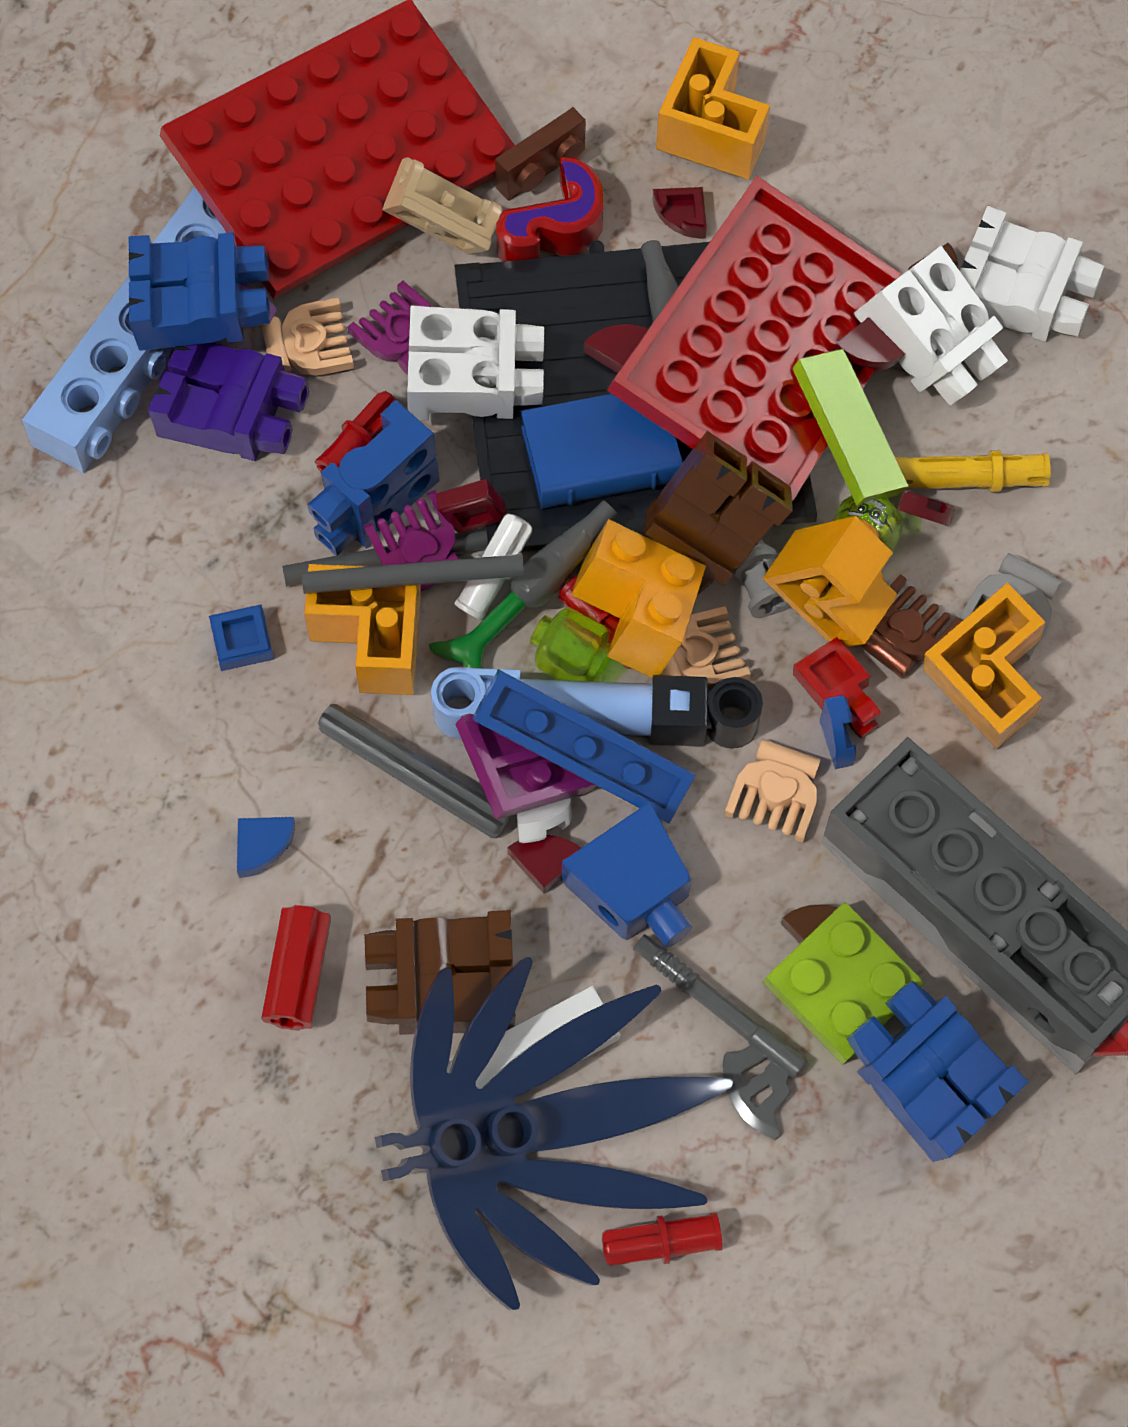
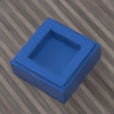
(241, 637)

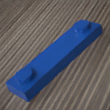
(582, 745)

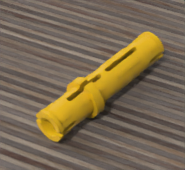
(976, 471)

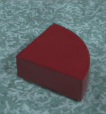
(682, 210)
(614, 344)
(869, 347)
(926, 508)
(543, 859)

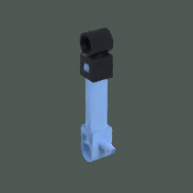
(668, 710)

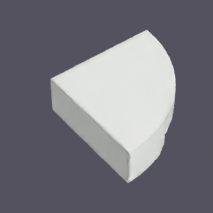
(534, 822)

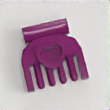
(395, 341)
(414, 541)

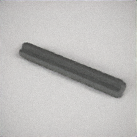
(411, 769)

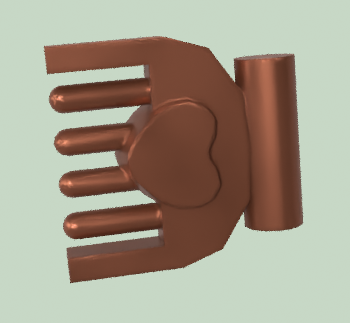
(901, 633)

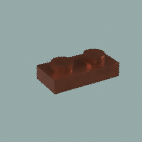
(539, 154)

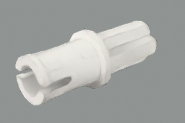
(507, 540)

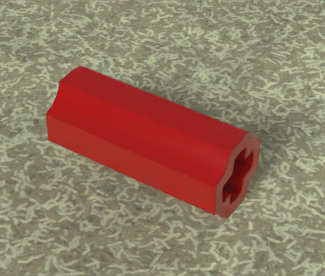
(296, 968)

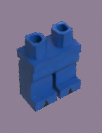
(194, 290)
(375, 480)
(934, 1071)

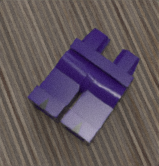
(227, 400)

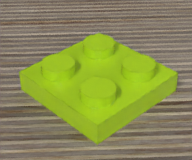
(840, 979)

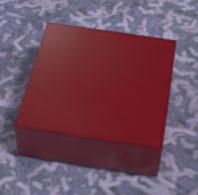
(471, 506)

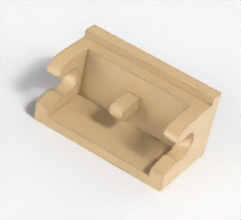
(441, 208)

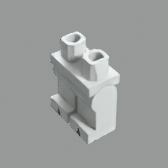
(1026, 276)
(937, 326)
(468, 362)

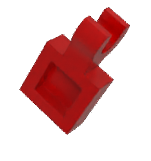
(834, 673)

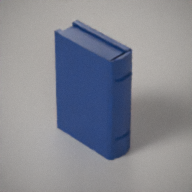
(595, 450)

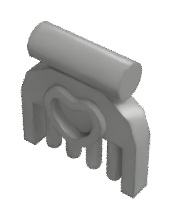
(1027, 581)

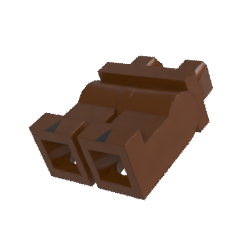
(717, 508)
(473, 948)

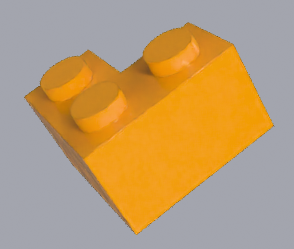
(705, 117)
(835, 578)
(645, 588)
(382, 625)
(976, 663)

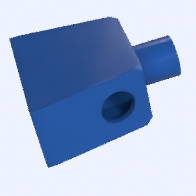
(633, 878)

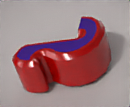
(558, 225)

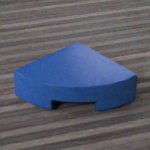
(833, 723)
(262, 842)

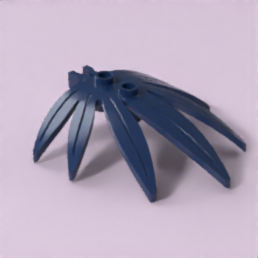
(483, 1137)

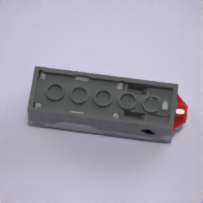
(988, 903)

